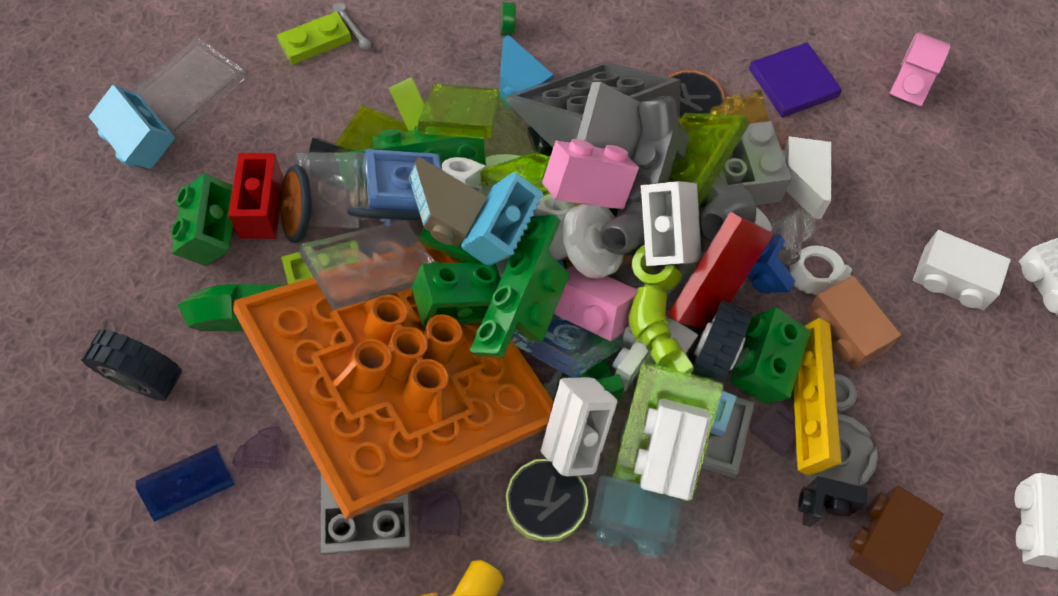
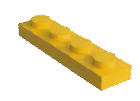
(816, 404)

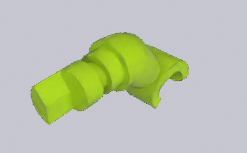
(648, 314)

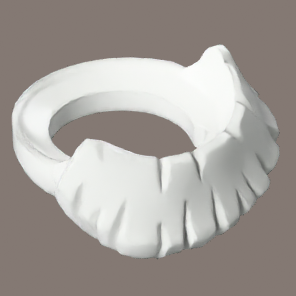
(811, 285)

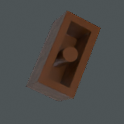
(894, 538)

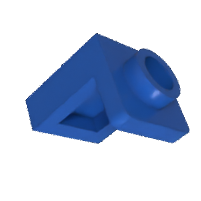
(769, 273)

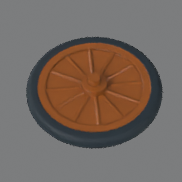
(295, 203)

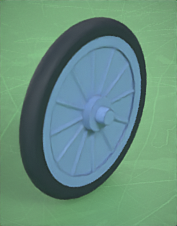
(385, 215)

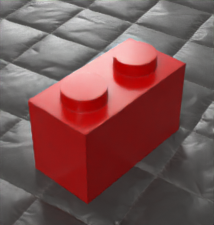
(256, 196)

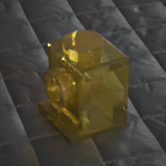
(752, 107)

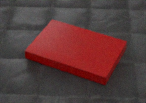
(720, 270)

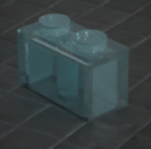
(634, 516)

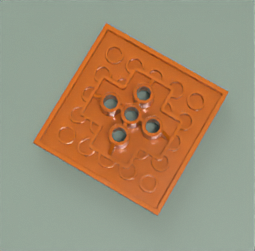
(383, 394)

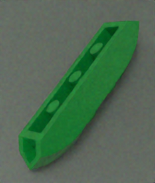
(213, 306)

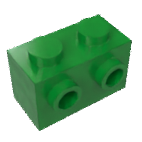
(203, 221)
(455, 290)
(770, 356)

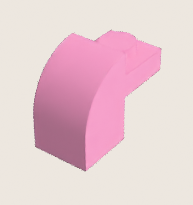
(919, 68)

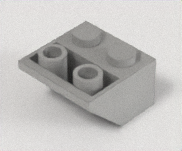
(758, 164)
(376, 529)

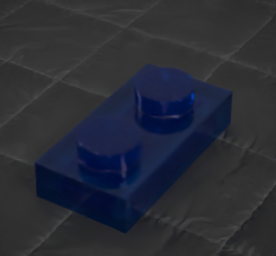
(184, 483)

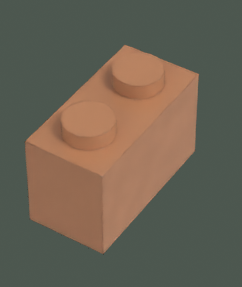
(856, 323)

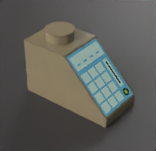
(444, 202)

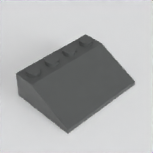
(559, 105)

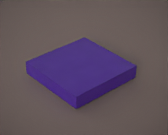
(795, 79)

